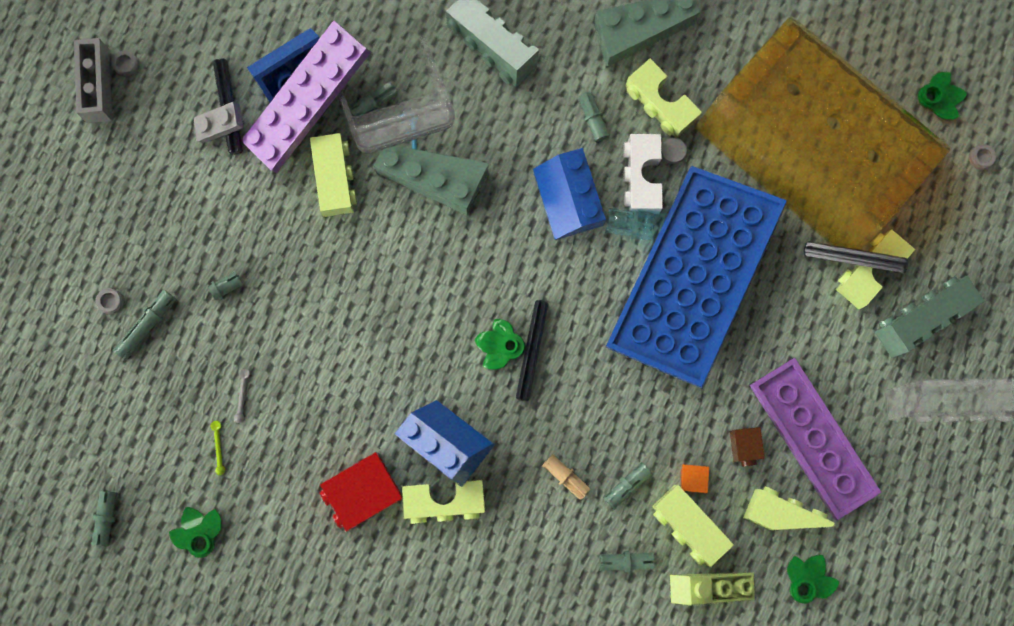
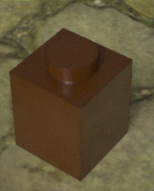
(747, 446)

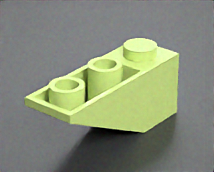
(776, 513)
(712, 588)

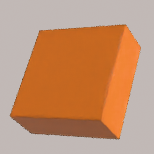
(694, 478)

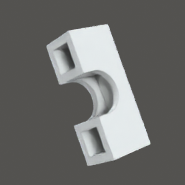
(641, 152)

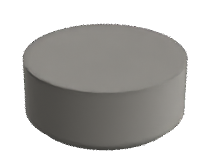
(125, 63)
(673, 150)
(982, 157)
(109, 301)

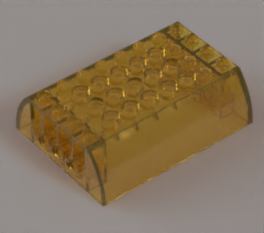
(800, 158)

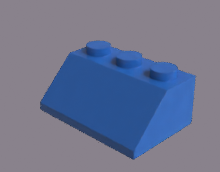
(277, 67)
(569, 194)
(445, 441)

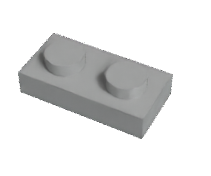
(218, 122)

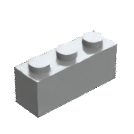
(92, 80)

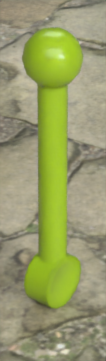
(216, 426)

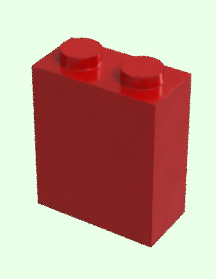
(360, 492)

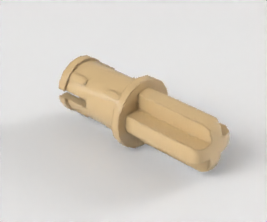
(566, 477)

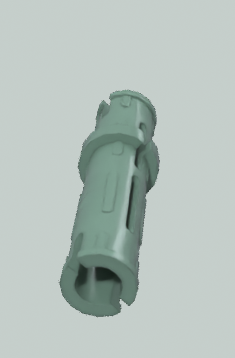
(143, 326)

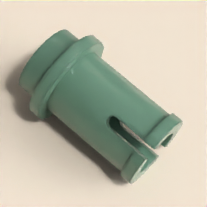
(225, 286)

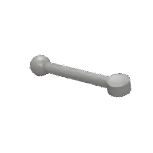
(244, 374)

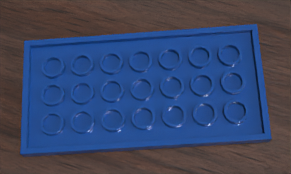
(696, 276)

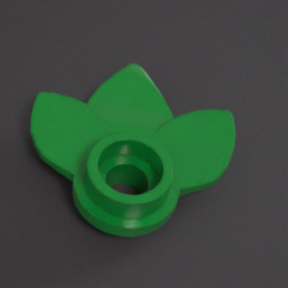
(944, 94)
(496, 345)
(196, 527)
(812, 575)

